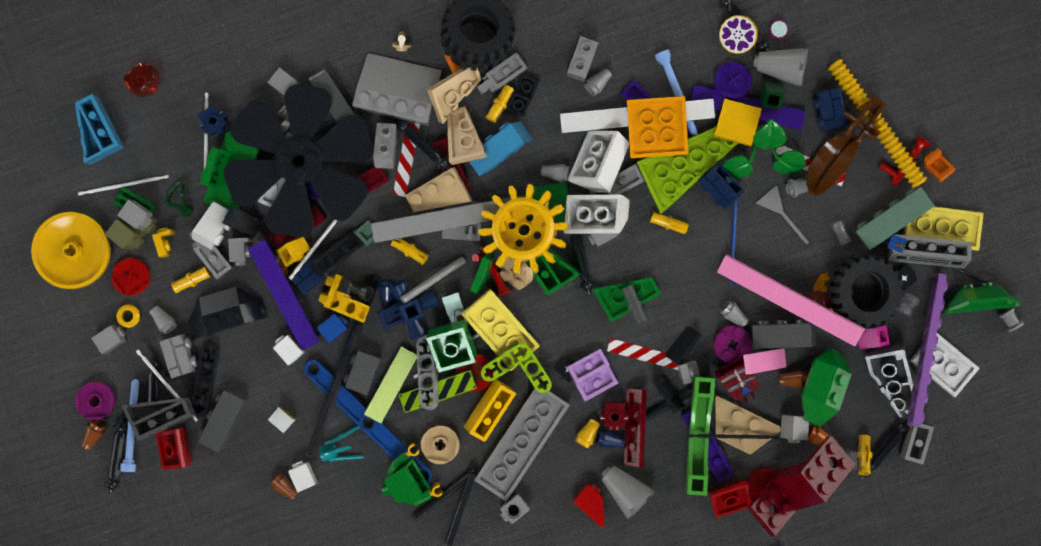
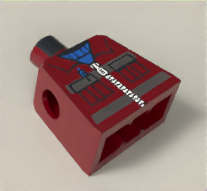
(737, 381)

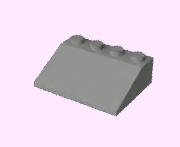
(396, 89)

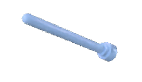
(664, 59)
(128, 463)

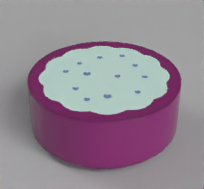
(778, 29)

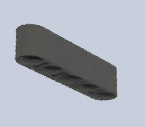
(340, 107)

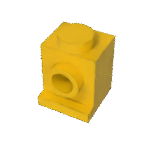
(293, 251)

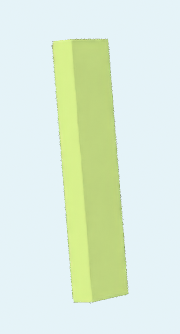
(391, 385)

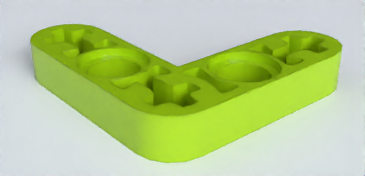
(523, 361)

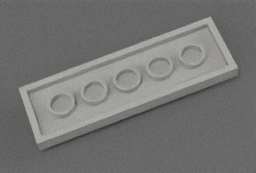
(521, 443)

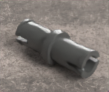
(634, 304)

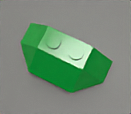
(979, 298)
(825, 387)

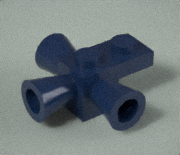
(409, 312)

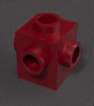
(611, 408)

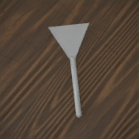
(773, 202)

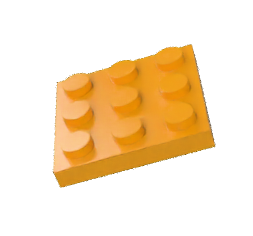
(657, 127)

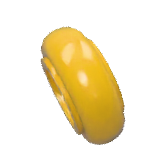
(120, 313)

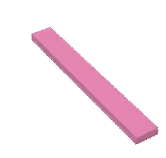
(791, 300)

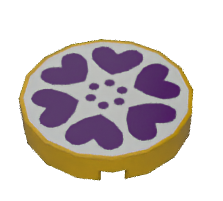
(738, 34)

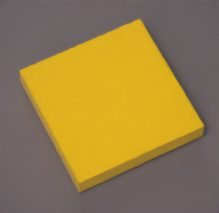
(737, 122)

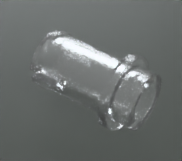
(841, 232)

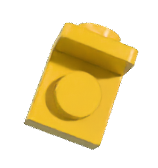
(162, 245)

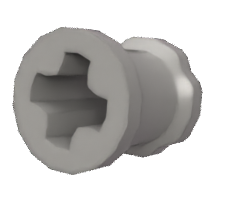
(1011, 319)

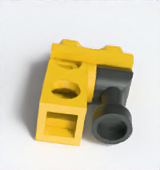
(340, 297)

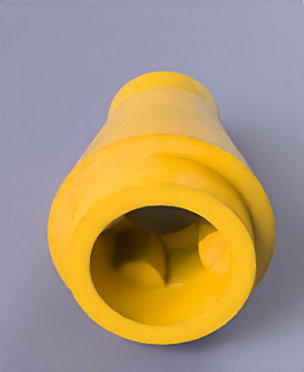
(587, 434)

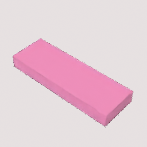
(764, 361)

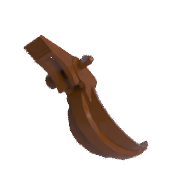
(839, 151)

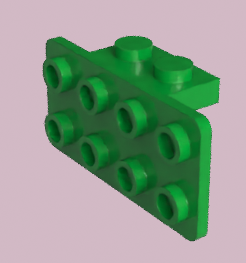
(213, 173)

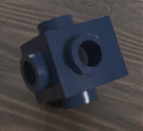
(208, 116)

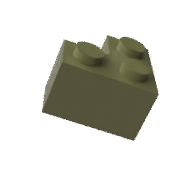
(127, 236)

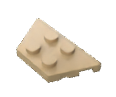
(737, 421)

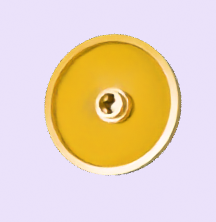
(70, 250)

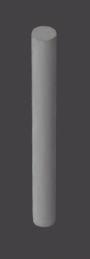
(433, 279)

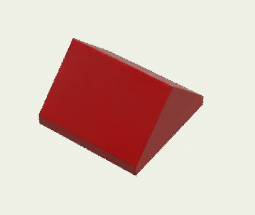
(173, 448)
(729, 497)

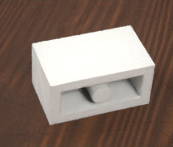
(210, 227)

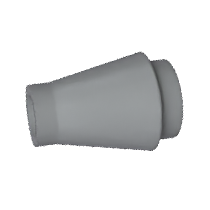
(597, 82)
(557, 172)
(733, 313)
(163, 321)

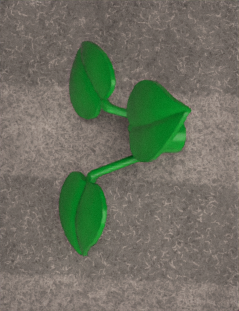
(766, 137)

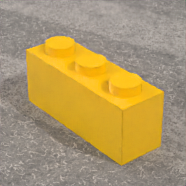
(489, 410)

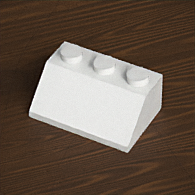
(599, 160)
(596, 214)

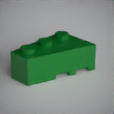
(555, 275)

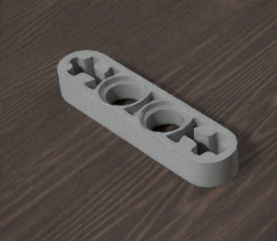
(424, 373)

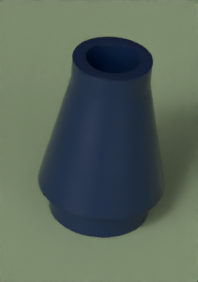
(386, 295)
(607, 439)

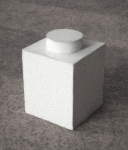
(288, 349)
(302, 476)

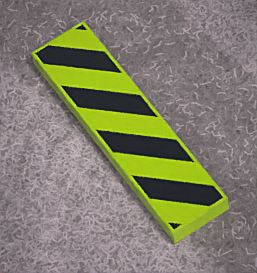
(446, 388)

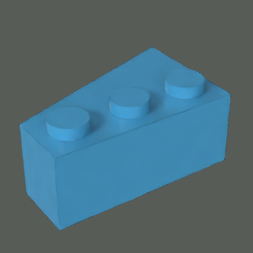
(96, 129)
(501, 146)

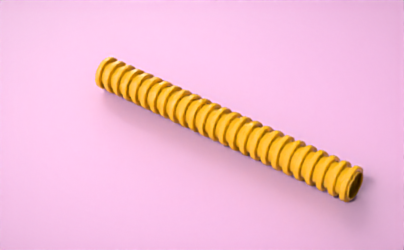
(886, 136)

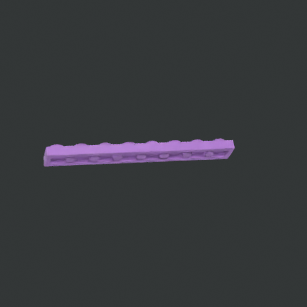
(926, 356)

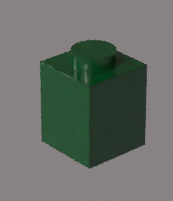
(771, 95)

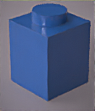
(333, 327)

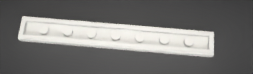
(619, 117)

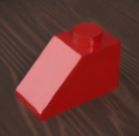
(591, 502)

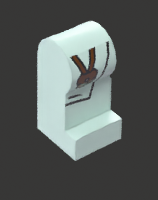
(454, 307)

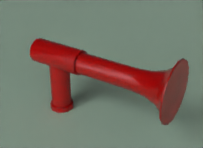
(897, 175)
(502, 288)

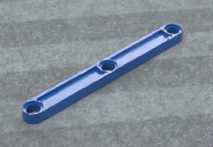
(356, 411)

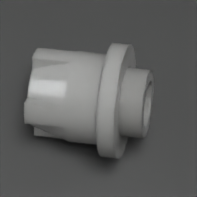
(796, 187)

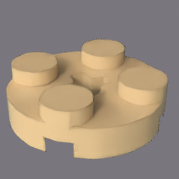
(516, 280)
(431, 450)

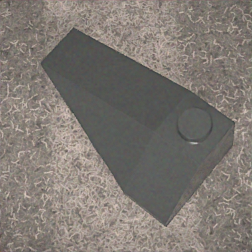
(893, 374)

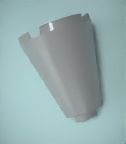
(783, 64)
(626, 490)

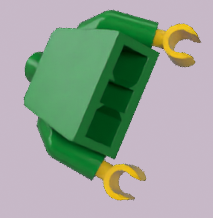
(407, 482)

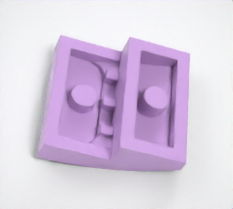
(592, 375)

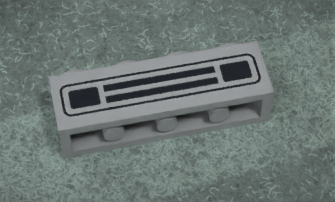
(933, 252)

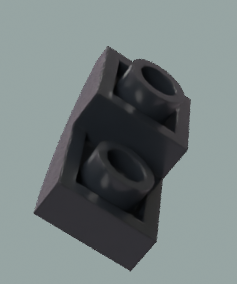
(523, 95)

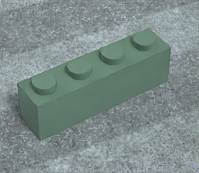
(894, 219)

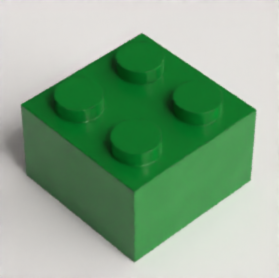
(451, 345)

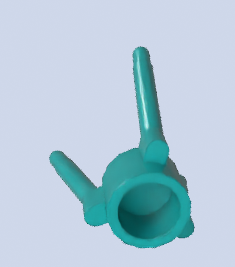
(330, 451)

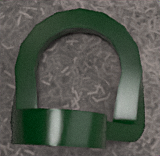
(186, 210)

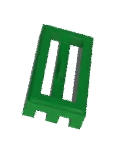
(121, 196)
(482, 273)

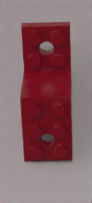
(801, 486)

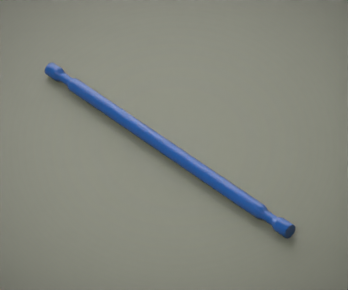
(733, 233)

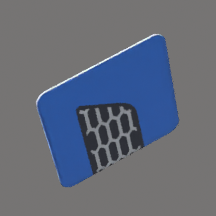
(897, 243)

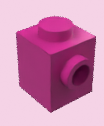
(874, 338)

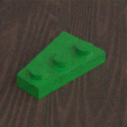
(614, 301)

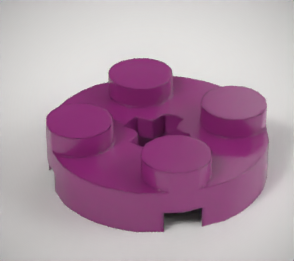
(723, 338)
(88, 392)

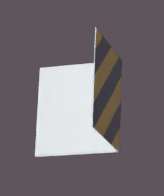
(282, 419)

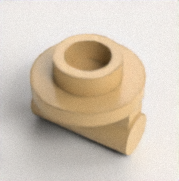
(401, 45)

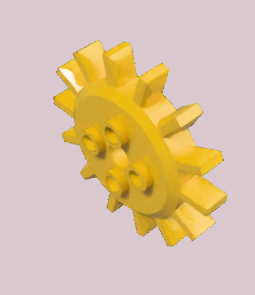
(516, 212)

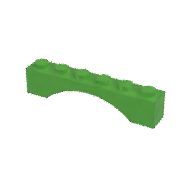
(700, 417)

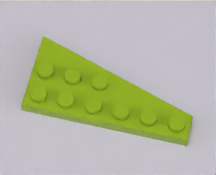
(673, 175)

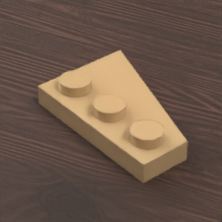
(451, 90)
(463, 138)
(439, 192)

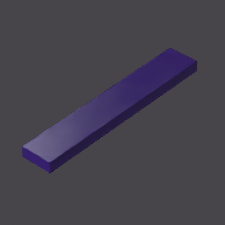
(785, 117)
(283, 294)

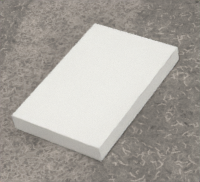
(951, 367)

